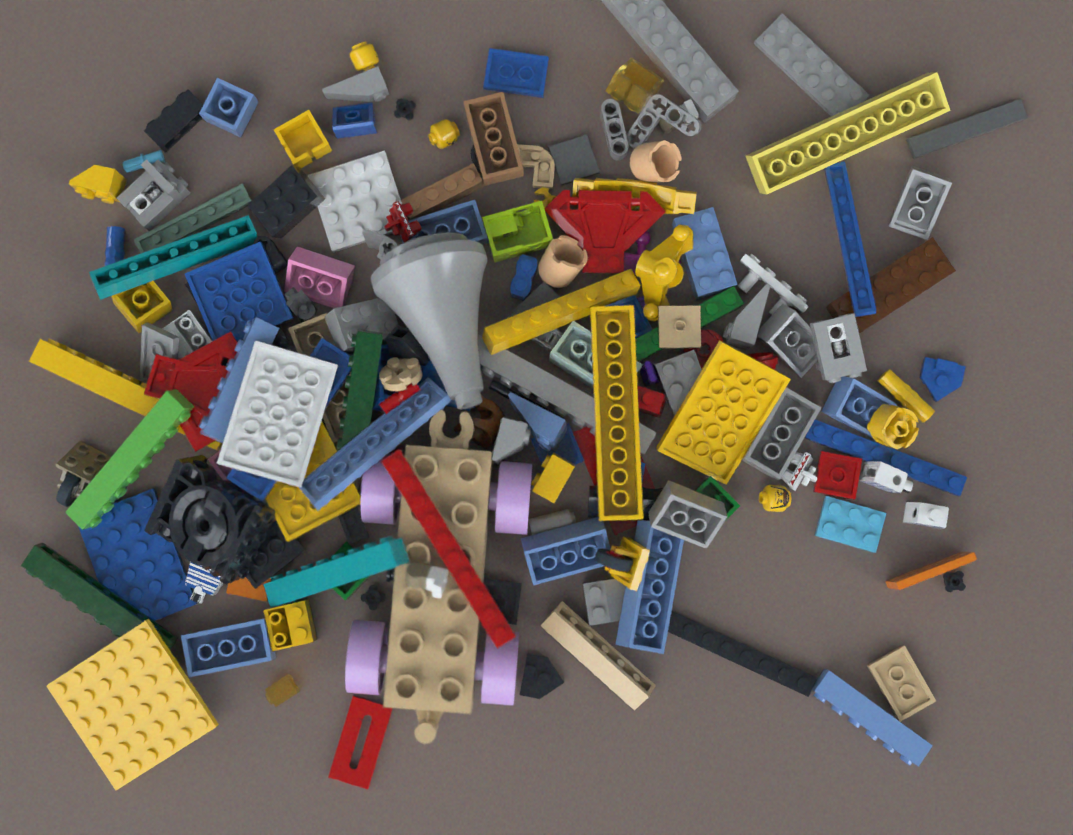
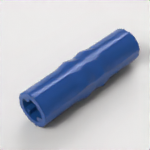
(114, 245)

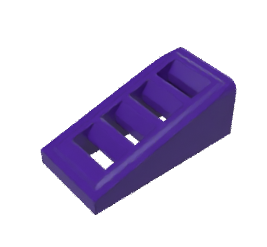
(649, 374)

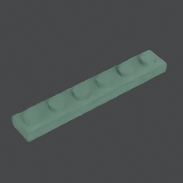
(195, 219)

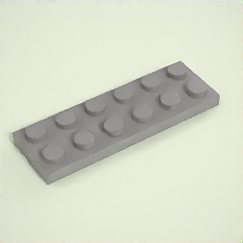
(809, 67)

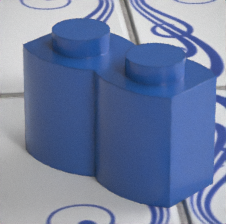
(522, 281)

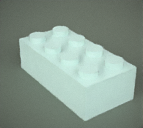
(574, 354)

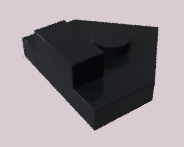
(539, 677)

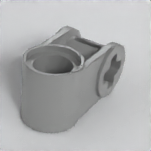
(543, 340)

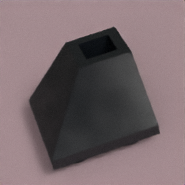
(404, 345)

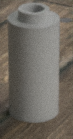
(551, 521)

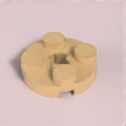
(400, 373)

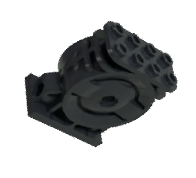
(196, 527)

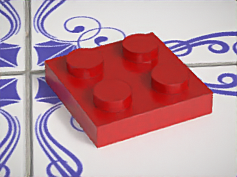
(837, 475)

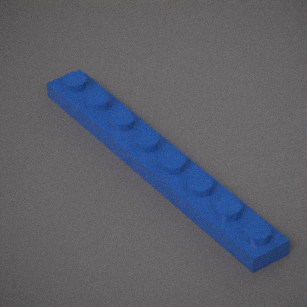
(850, 240)
(875, 452)

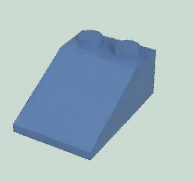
(853, 404)
(544, 426)

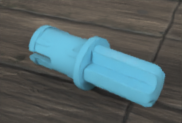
(135, 163)

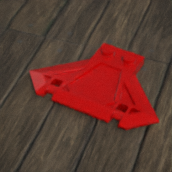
(604, 224)
(196, 379)

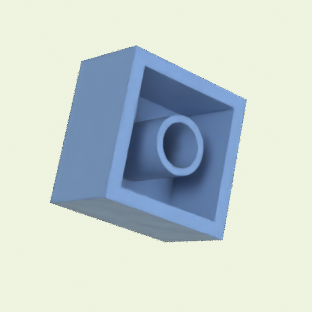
(228, 107)

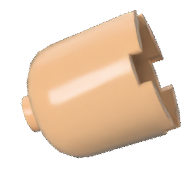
(655, 161)
(561, 262)

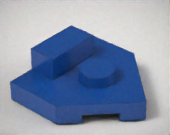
(941, 376)

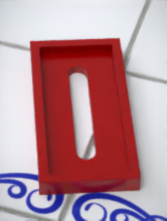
(364, 772)

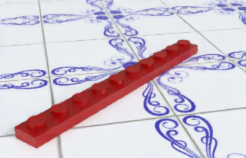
(448, 549)

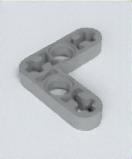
(656, 115)

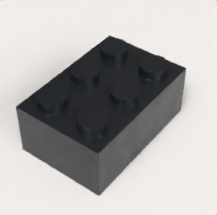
(286, 202)

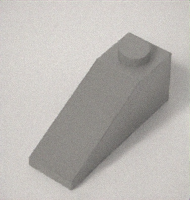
(362, 87)

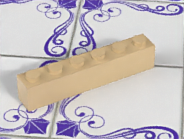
(598, 655)

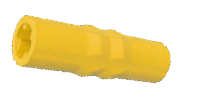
(905, 395)

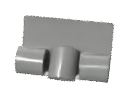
(379, 241)

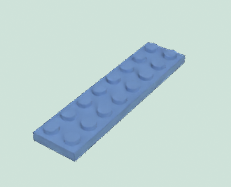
(373, 444)

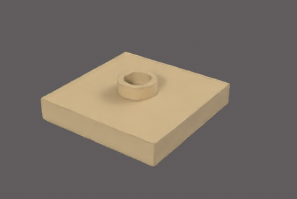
(679, 326)

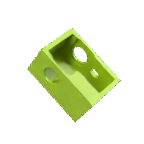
(516, 232)

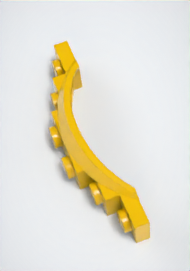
(668, 197)

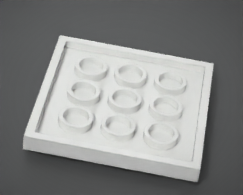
(356, 199)

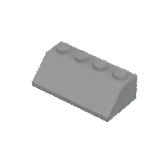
(510, 439)

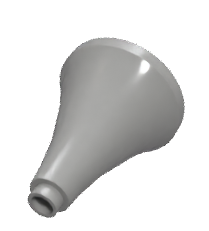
(436, 294)

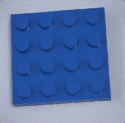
(238, 291)

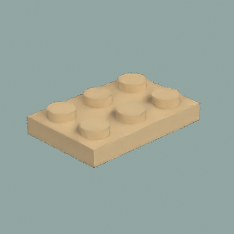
(901, 683)

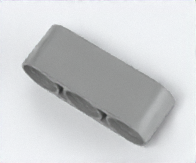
(616, 120)

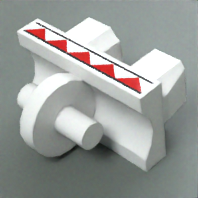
(802, 462)

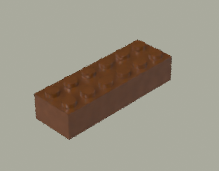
(899, 283)

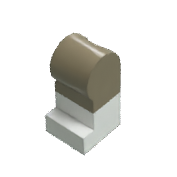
(675, 115)
(427, 577)

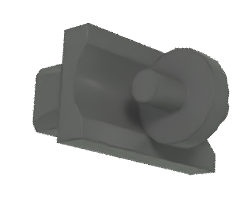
(300, 304)

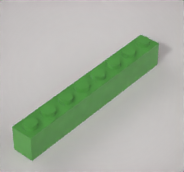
(130, 459)

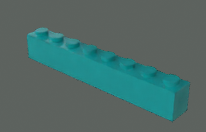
(173, 257)
(336, 572)

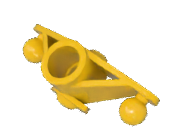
(662, 270)

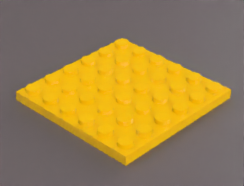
(132, 704)

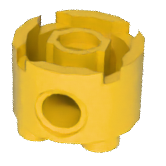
(893, 426)

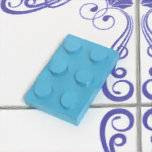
(850, 524)

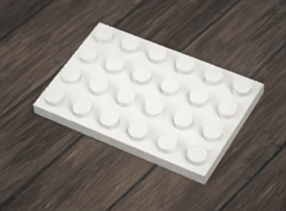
(277, 414)

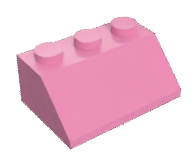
(319, 277)

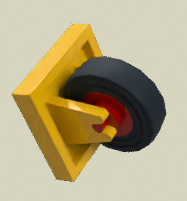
(624, 562)

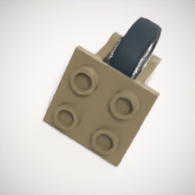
(79, 469)

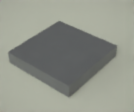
(574, 159)

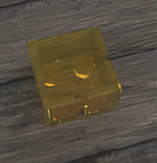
(634, 85)

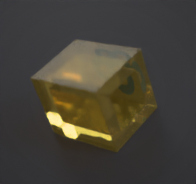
(281, 690)

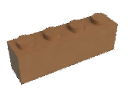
(444, 192)

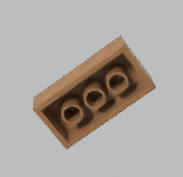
(493, 138)

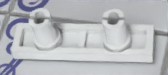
(757, 273)

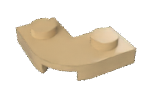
(542, 163)

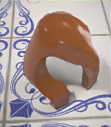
(488, 426)

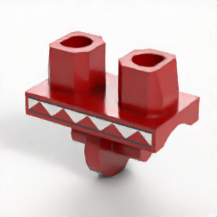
(398, 221)

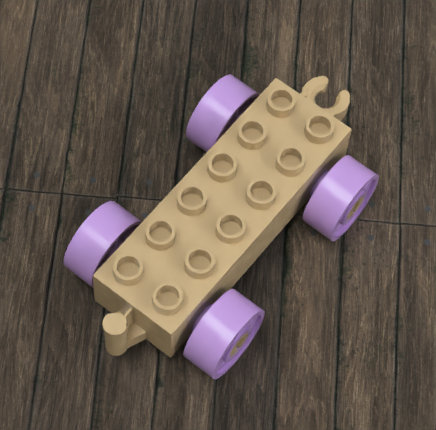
(433, 639)

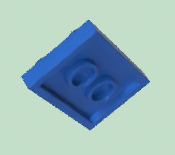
(516, 73)

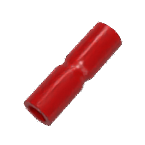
(397, 398)

